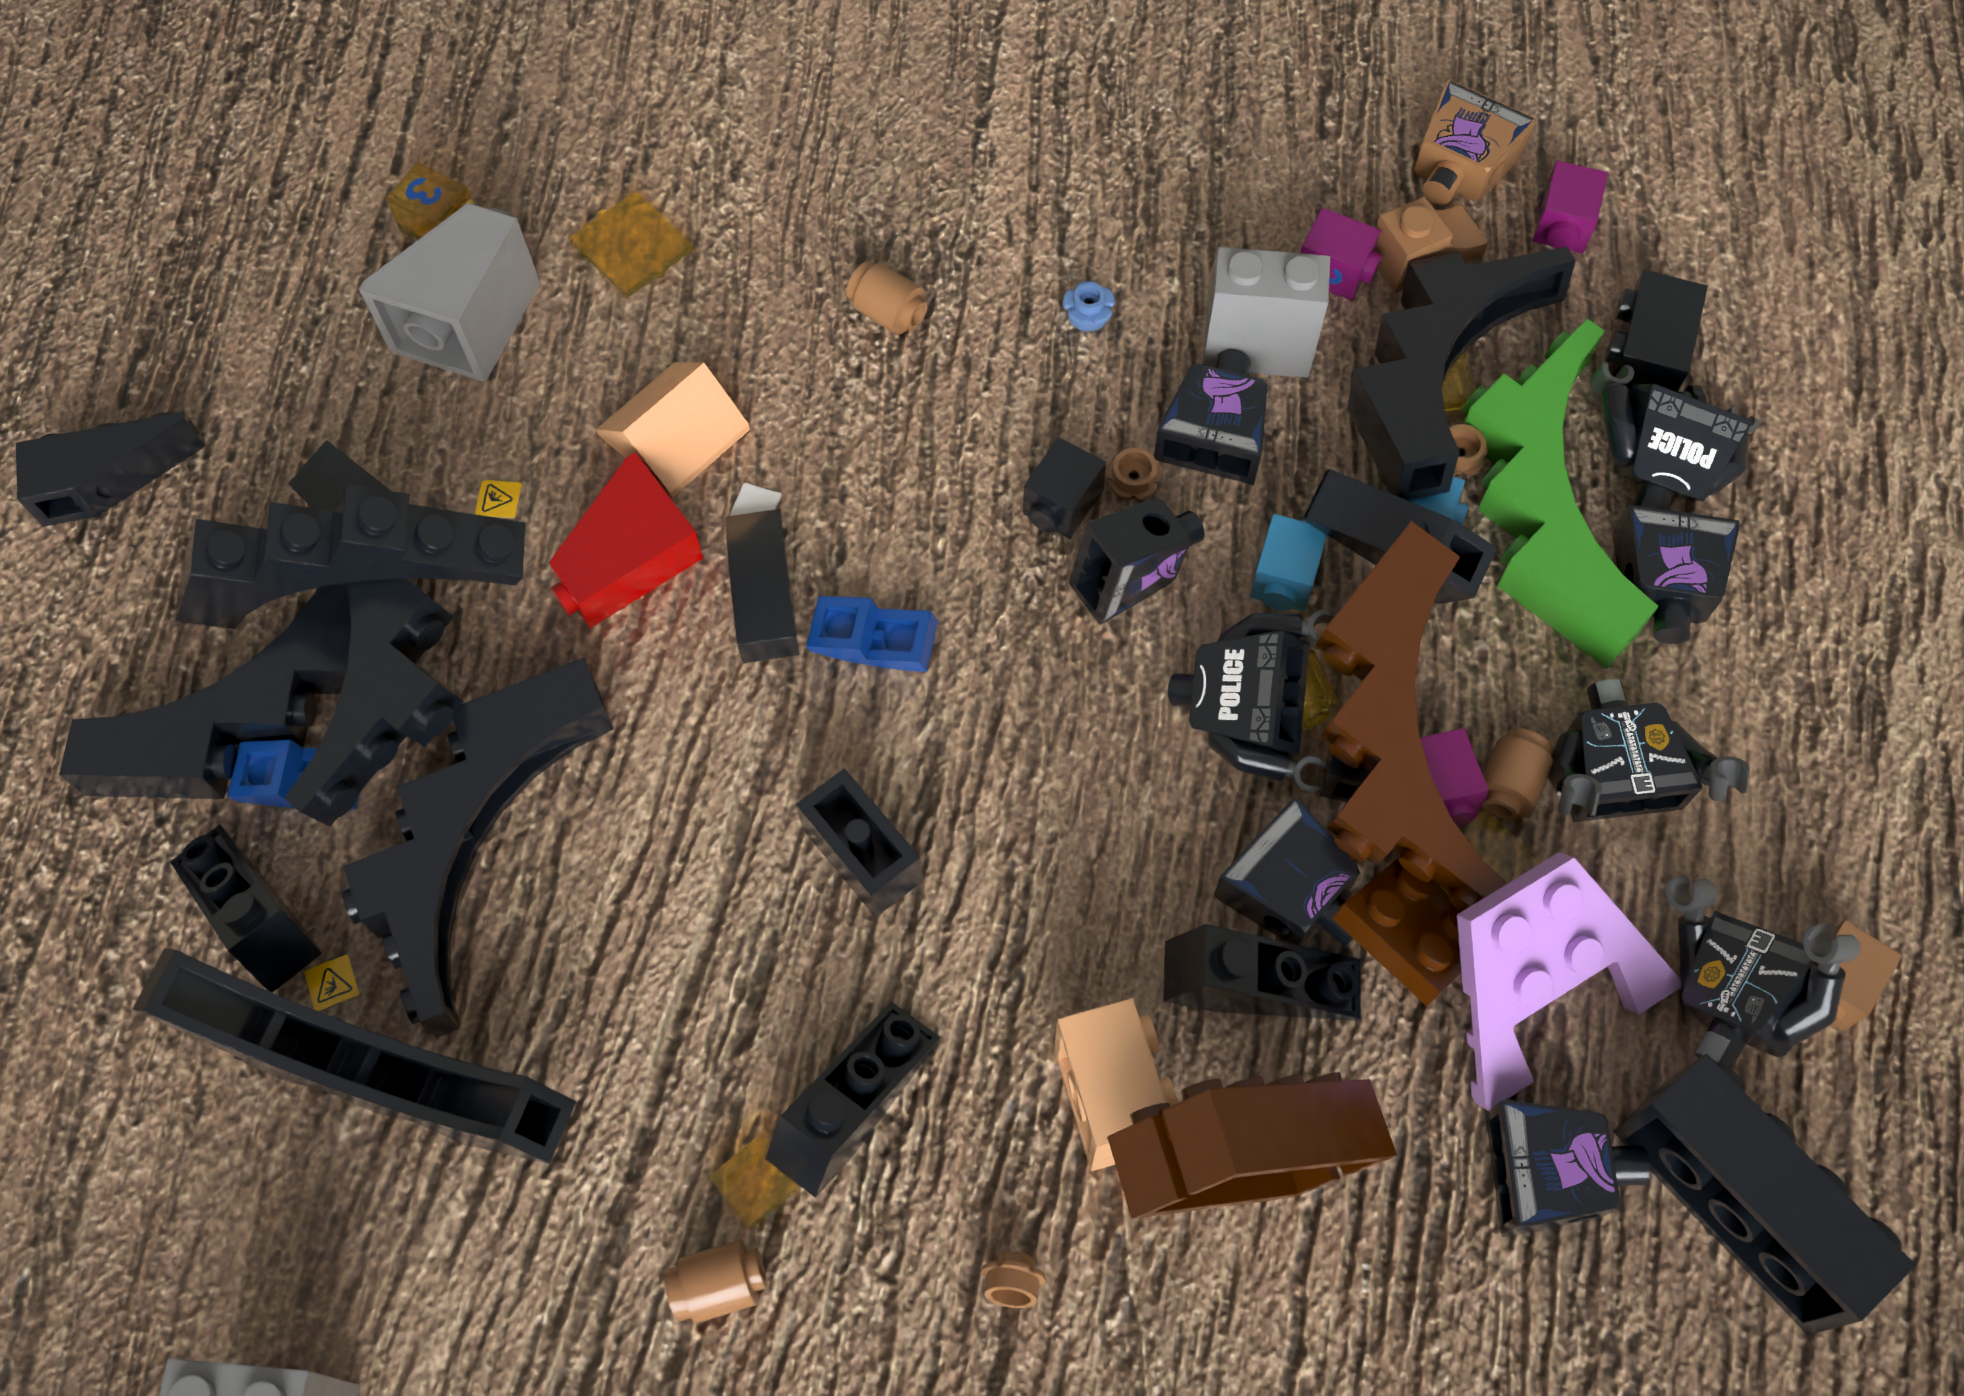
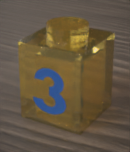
(425, 200)

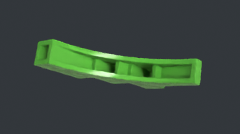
(1555, 560)

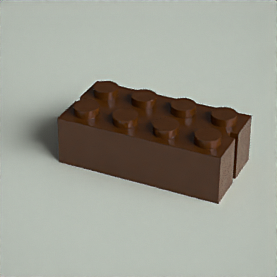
(1248, 1142)

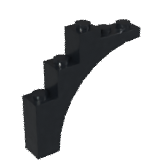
(1446, 311)
(364, 539)
(384, 686)
(191, 742)
(415, 887)
(366, 1068)

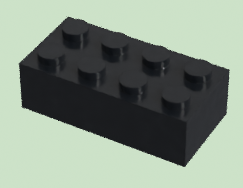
(1766, 1198)

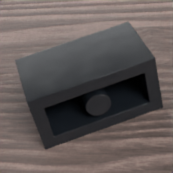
(1657, 329)
(860, 842)

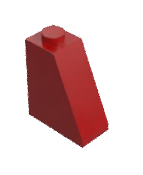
(622, 546)

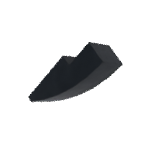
(761, 586)

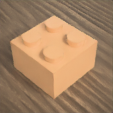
(1109, 1072)

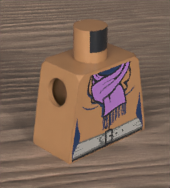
(1470, 144)

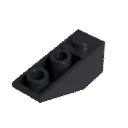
(98, 467)
(1373, 519)
(244, 909)
(1259, 976)
(849, 1099)

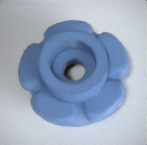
(1088, 316)

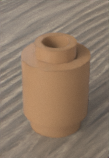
(887, 297)
(1517, 774)
(715, 1282)

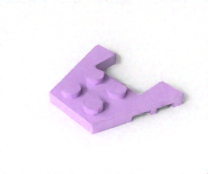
(1534, 946)

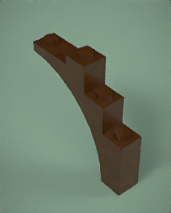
(1377, 727)

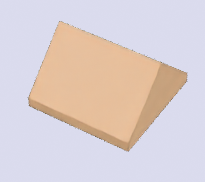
(676, 425)

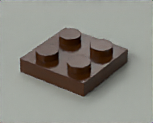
(1406, 929)

